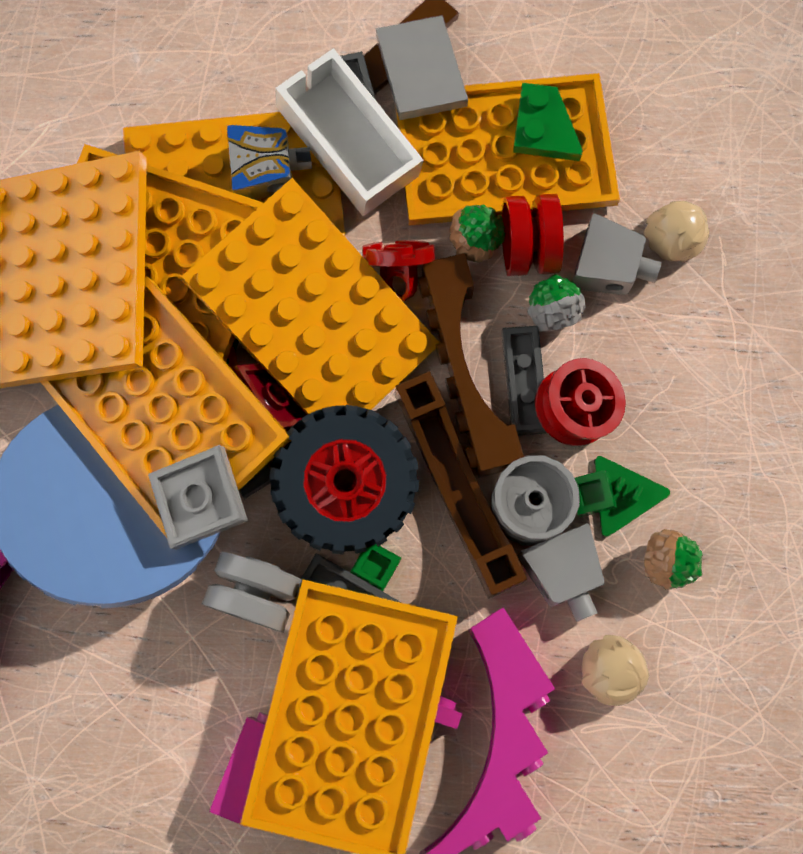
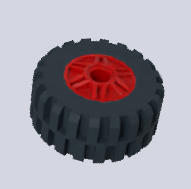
(352, 515)

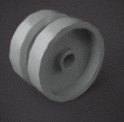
(532, 479)
(254, 586)

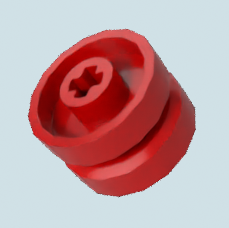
(532, 234)

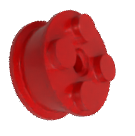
(580, 402)

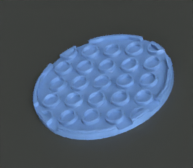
(77, 526)

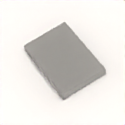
(421, 68)

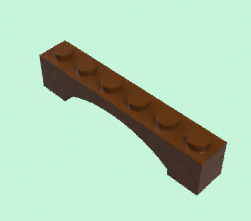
(491, 442)
(469, 511)

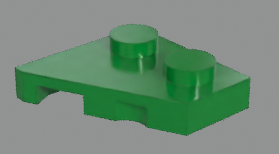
(544, 125)

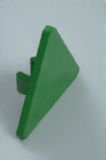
(632, 494)

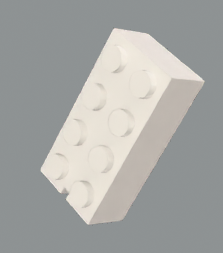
(348, 132)

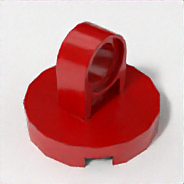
(399, 260)

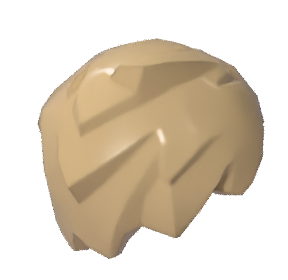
(677, 231)
(614, 670)

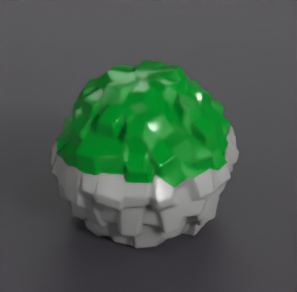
(555, 303)

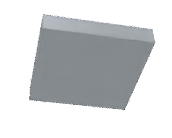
(197, 497)

